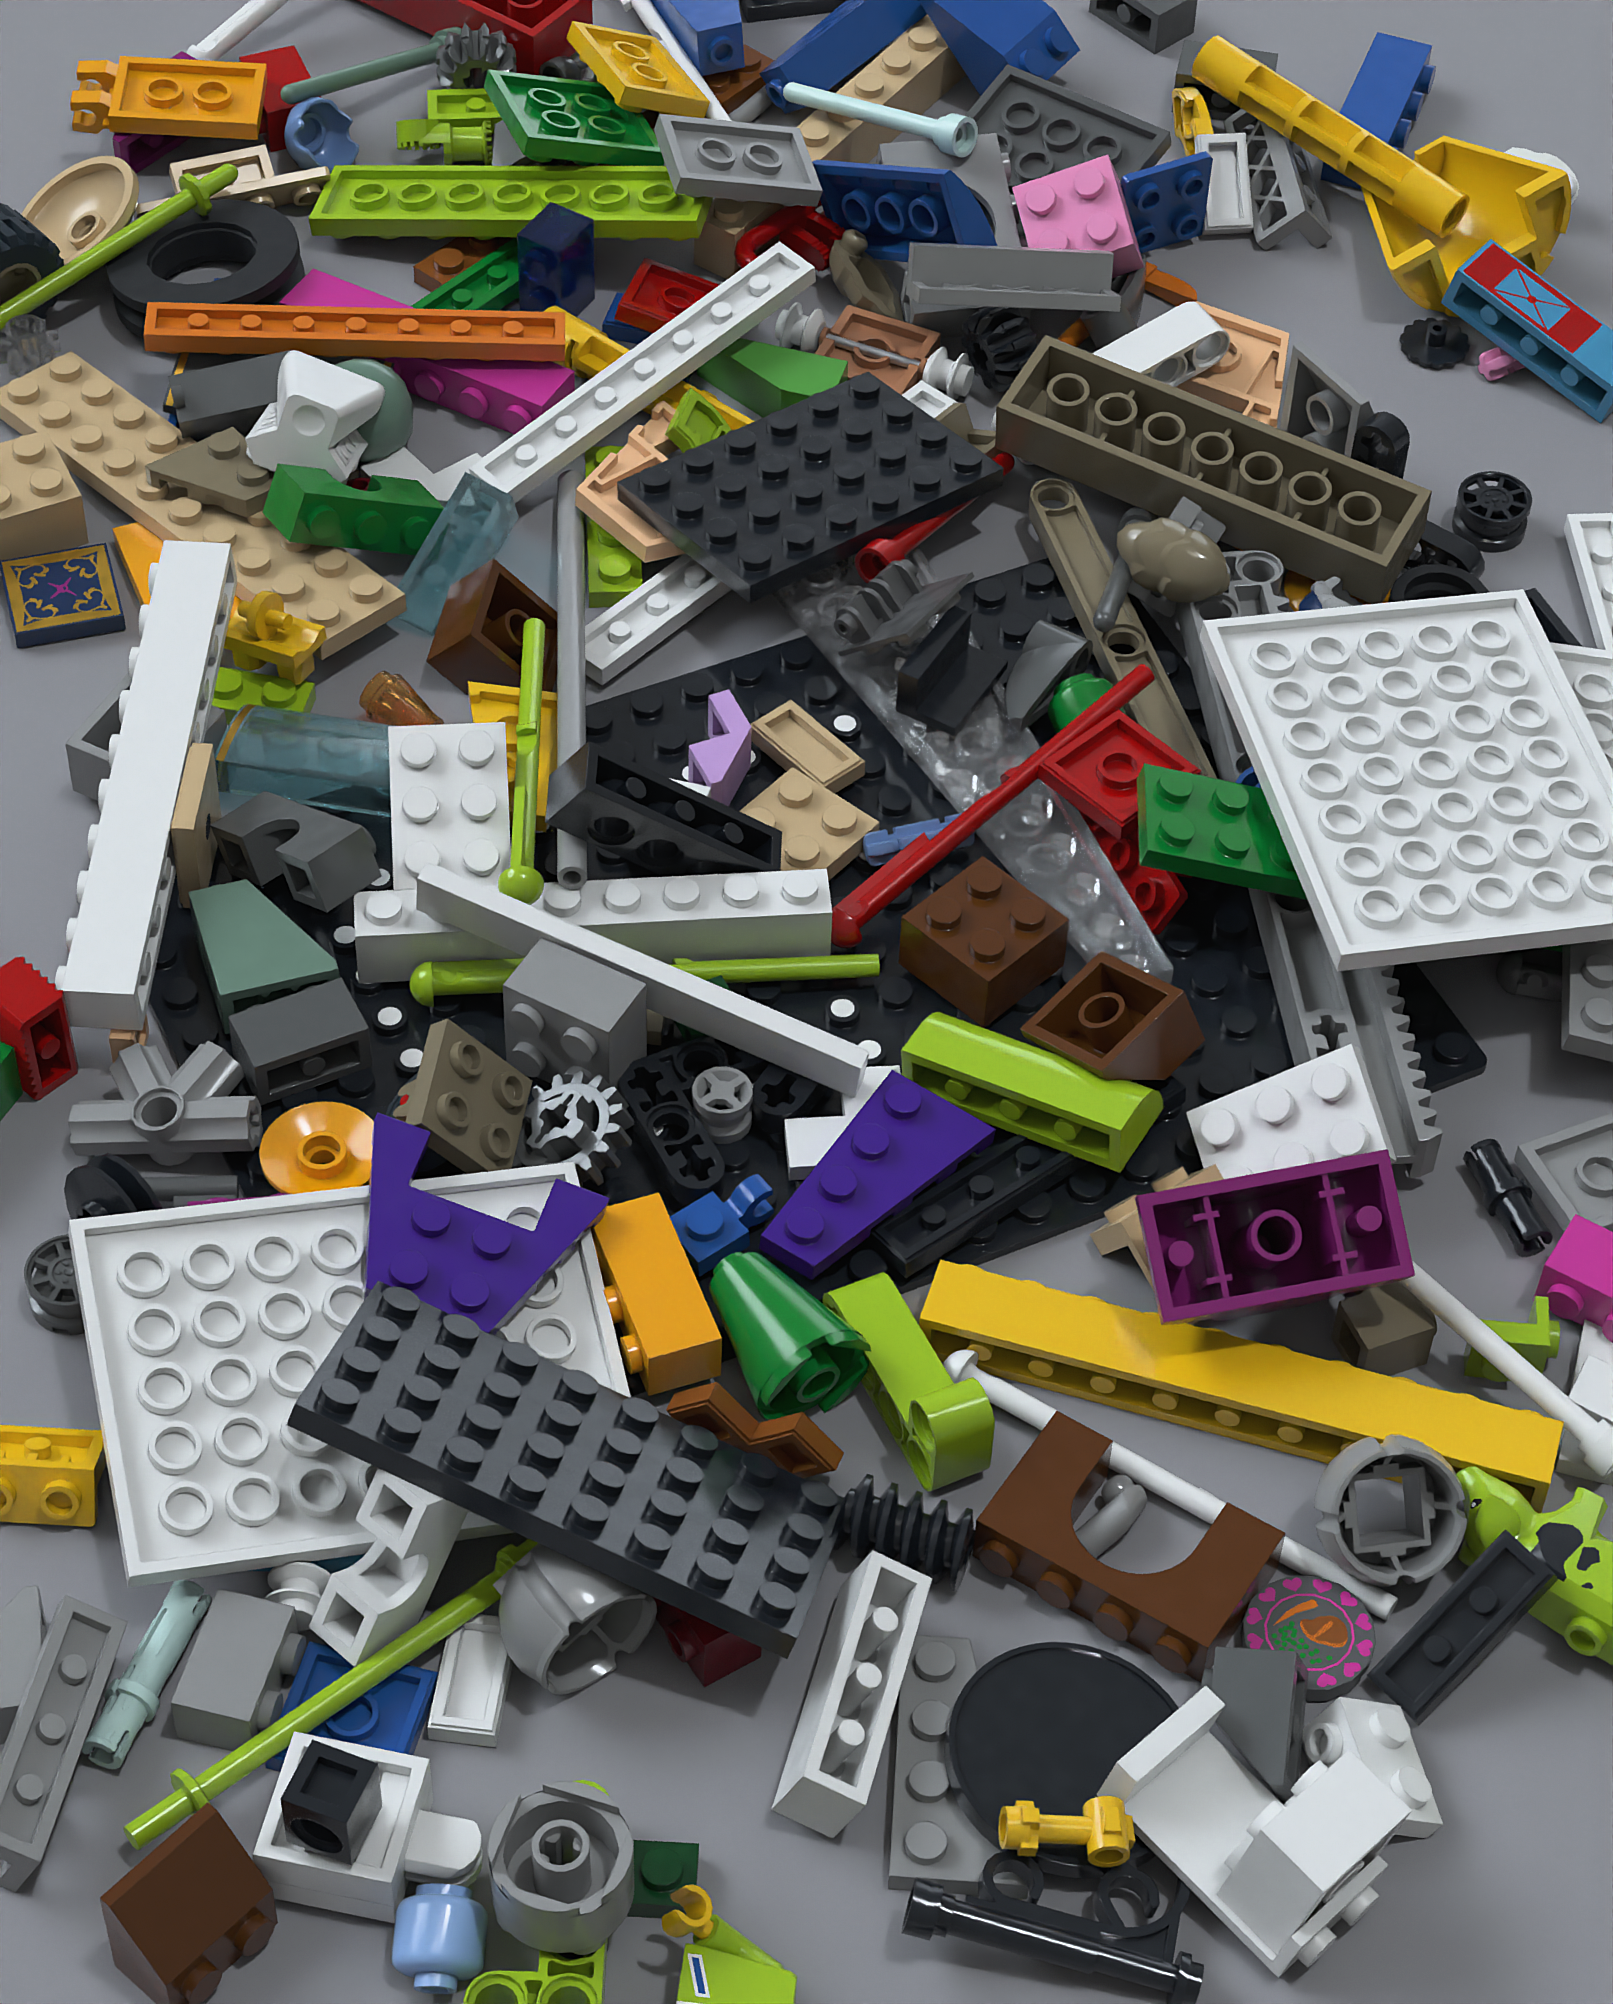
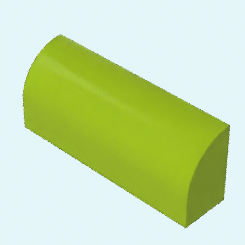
(1030, 1090)

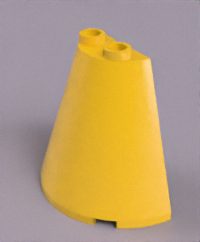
(1510, 201)

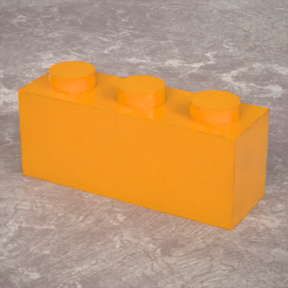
(655, 1297)

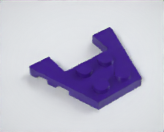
(454, 1253)

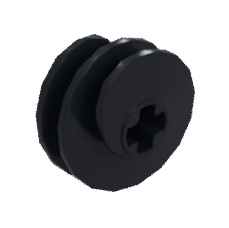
(107, 1188)

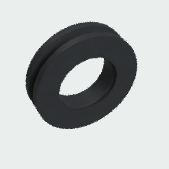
(229, 232)

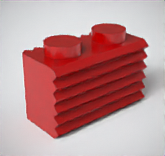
(37, 1027)

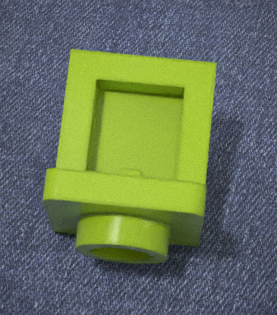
(1532, 1340)

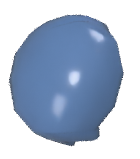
(319, 135)

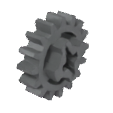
(575, 1124)

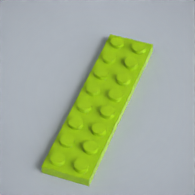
(502, 201)

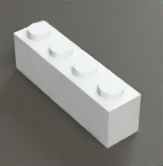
(852, 1695)

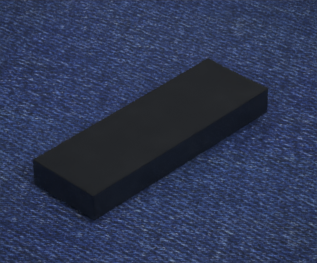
(1462, 1627)

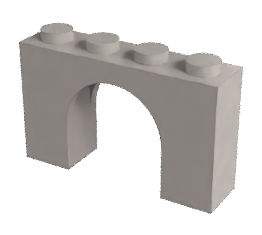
(987, 177)

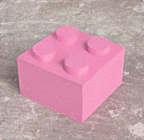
(1080, 211)

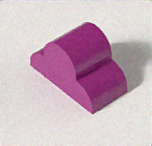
(1274, 1239)

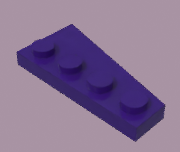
(872, 1170)

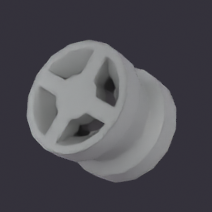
(732, 1097)

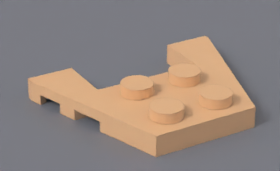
(1249, 373)
(599, 495)

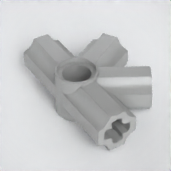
(169, 1113)

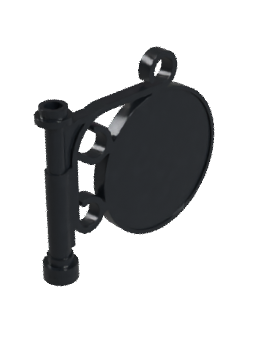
(1049, 1732)

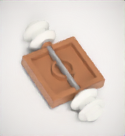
(879, 345)

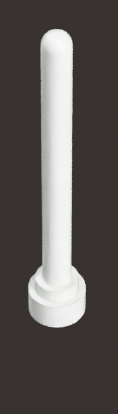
(1594, 1436)

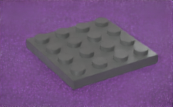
(1057, 128)

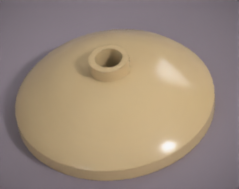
(85, 204)

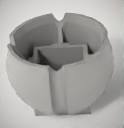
(1430, 1504)
(568, 1619)

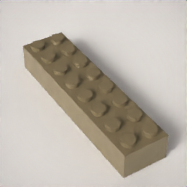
(1264, 484)

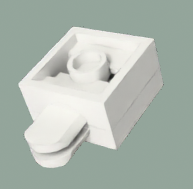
(400, 1847)

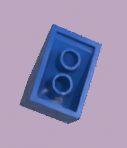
(1002, 32)

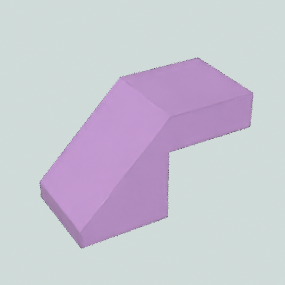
(727, 754)

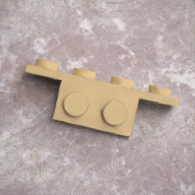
(254, 181)

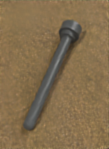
(1119, 578)

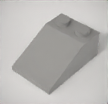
(1322, 403)

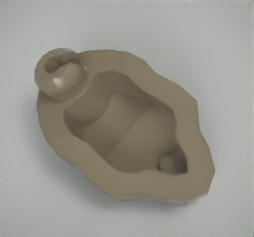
(863, 277)
(1173, 560)

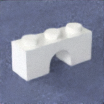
(394, 1579)

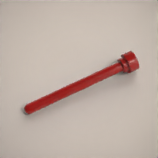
(881, 552)

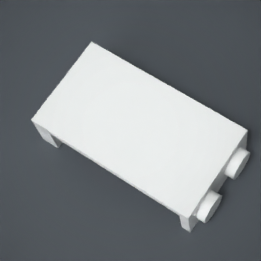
(1194, 1810)

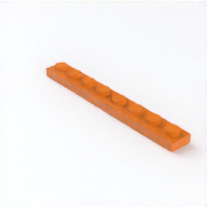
(355, 331)

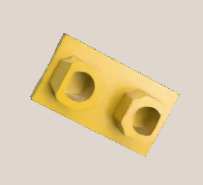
(266, 634)

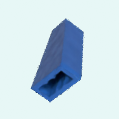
(706, 31)
(839, 45)

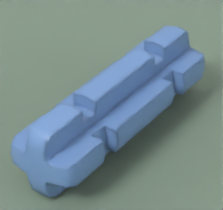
(881, 847)

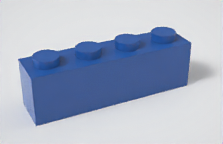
(1387, 93)

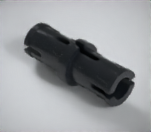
(1507, 1197)

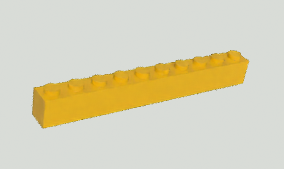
(1223, 1380)

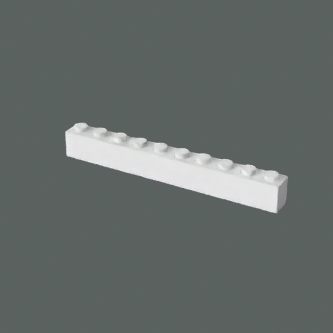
(131, 849)

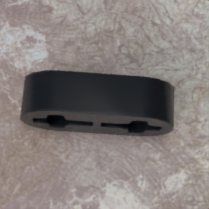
(772, 1087)

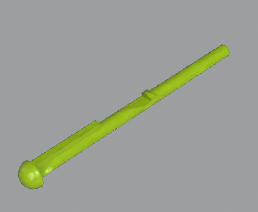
(521, 879)
(489, 975)

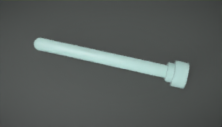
(951, 133)

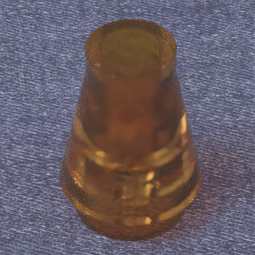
(394, 702)

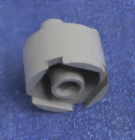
(561, 1868)

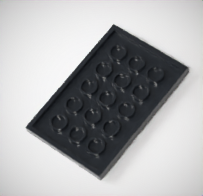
(809, 485)

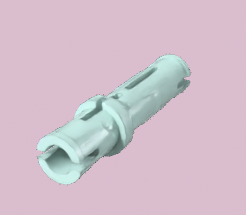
(136, 1694)

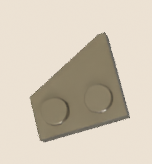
(216, 473)

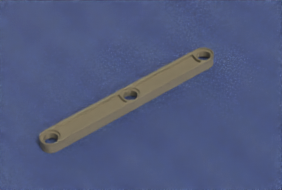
(1083, 574)

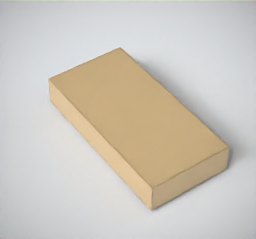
(803, 743)

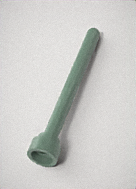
(366, 71)

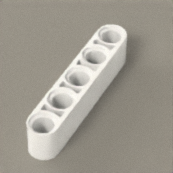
(1168, 347)

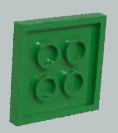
(571, 121)

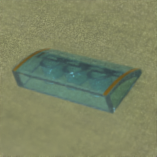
(306, 759)

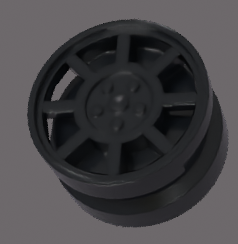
(1492, 515)

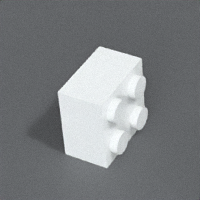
(1310, 1847)

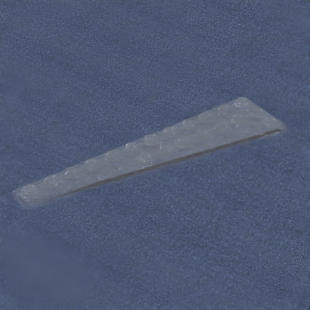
(1035, 834)

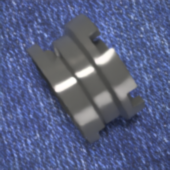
(54, 1286)

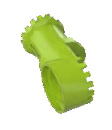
(457, 142)

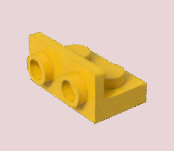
(50, 1475)

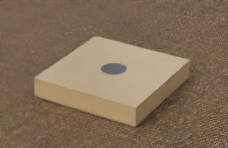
(194, 813)

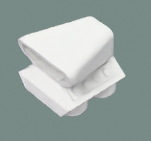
(315, 417)

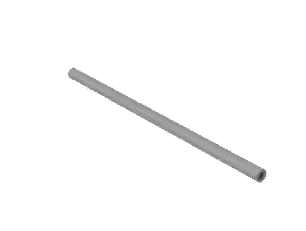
(570, 660)

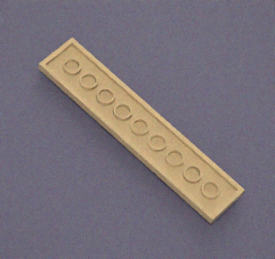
(109, 440)

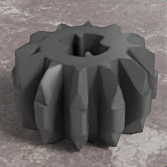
(468, 56)

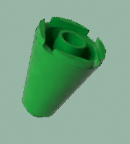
(785, 1338)

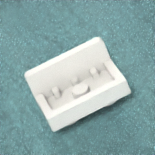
(1384, 1744)

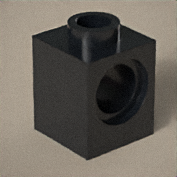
(331, 1802)

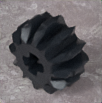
(998, 344)

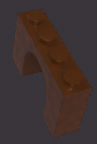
(1167, 1613)

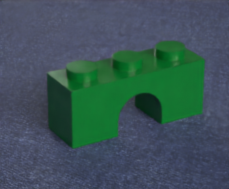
(320, 510)

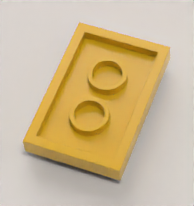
(637, 71)

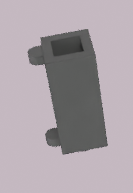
(225, 395)

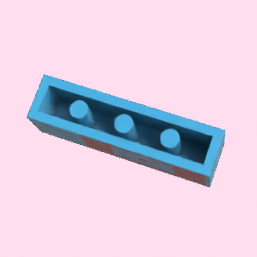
(1536, 326)

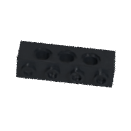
(655, 819)

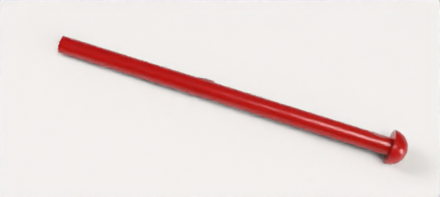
(923, 854)

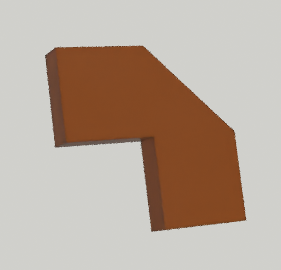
(788, 1441)

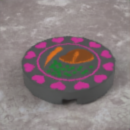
(1320, 1623)

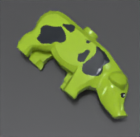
(1563, 1540)

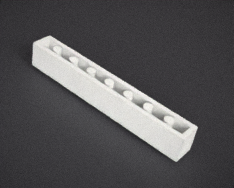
(658, 916)

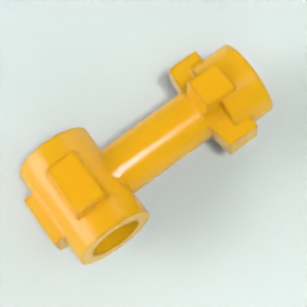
(1102, 1828)

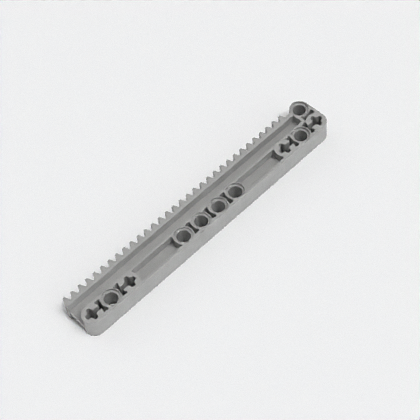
(1316, 1002)

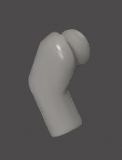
(1123, 1507)

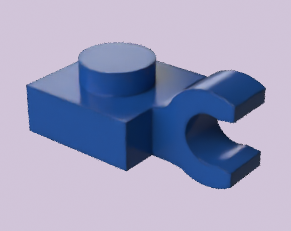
(717, 1229)

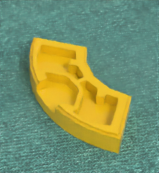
(1190, 117)

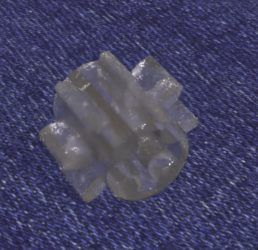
(27, 344)

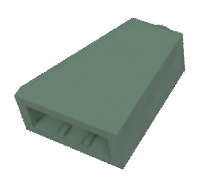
(253, 948)

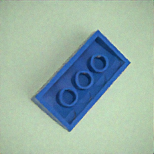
(901, 206)

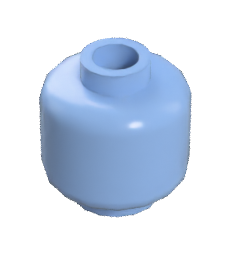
(439, 1937)

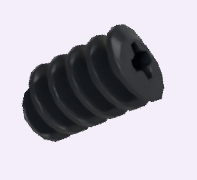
(906, 1531)

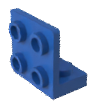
(1168, 200)

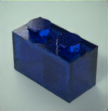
(556, 261)

